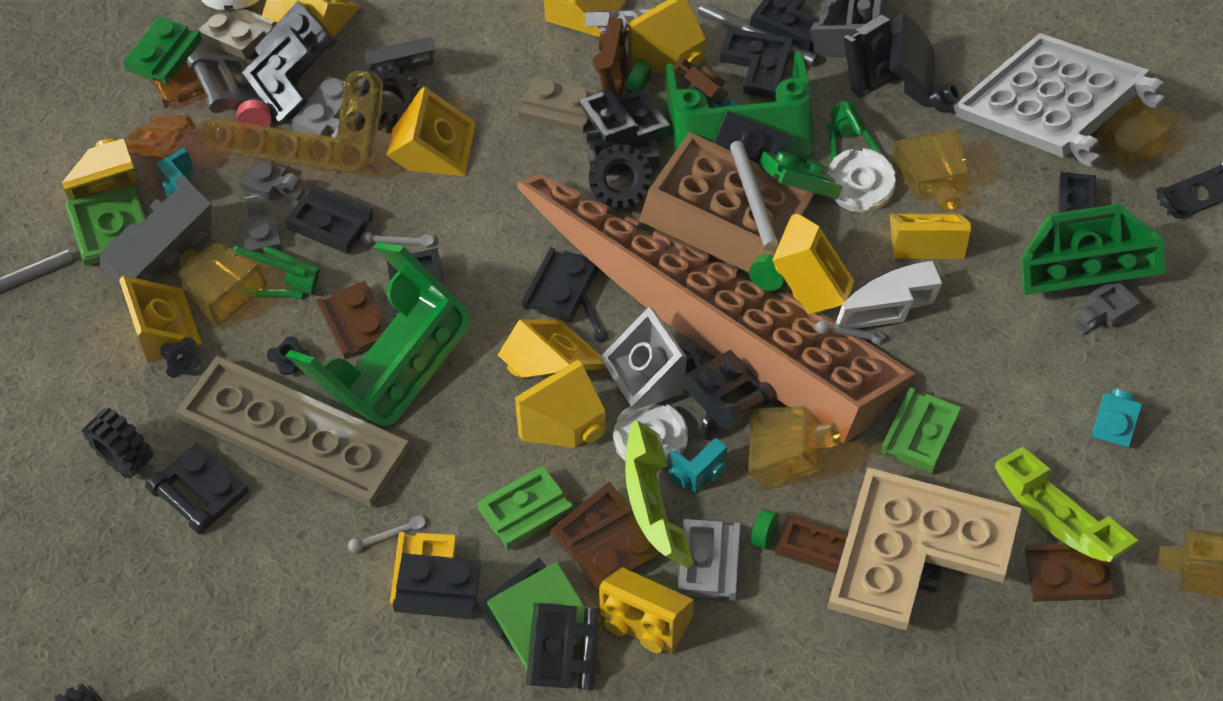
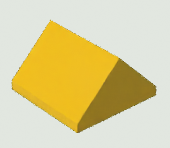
(929, 236)
(158, 314)

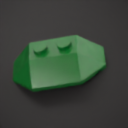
(1090, 249)

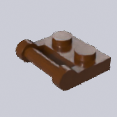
(613, 60)

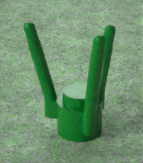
(847, 123)
(300, 275)

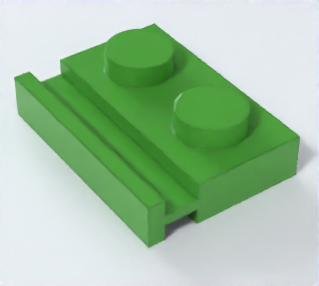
(921, 430)
(525, 507)

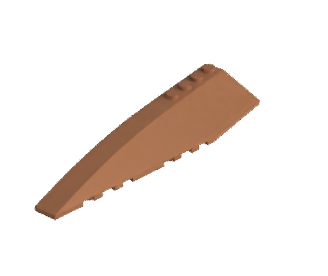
(715, 308)

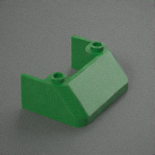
(790, 113)
(406, 352)

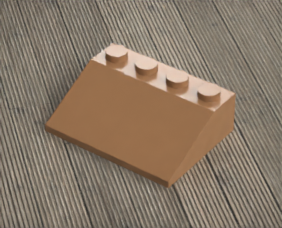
(706, 205)

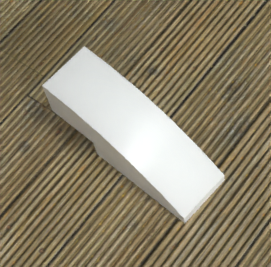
(891, 296)

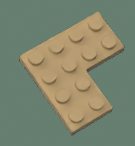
(911, 523)

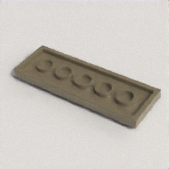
(293, 431)

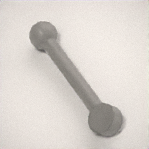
(425, 241)
(824, 327)
(416, 523)

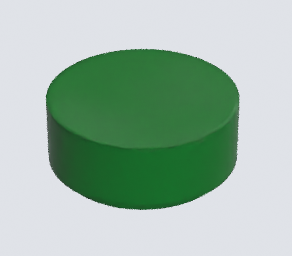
(639, 75)
(765, 274)
(765, 528)

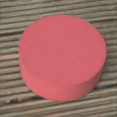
(254, 112)

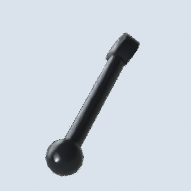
(600, 334)

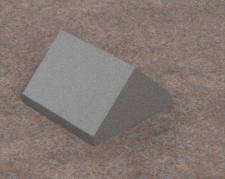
(646, 362)

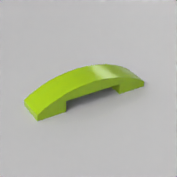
(642, 461)
(1057, 513)

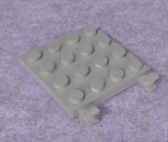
(1056, 96)

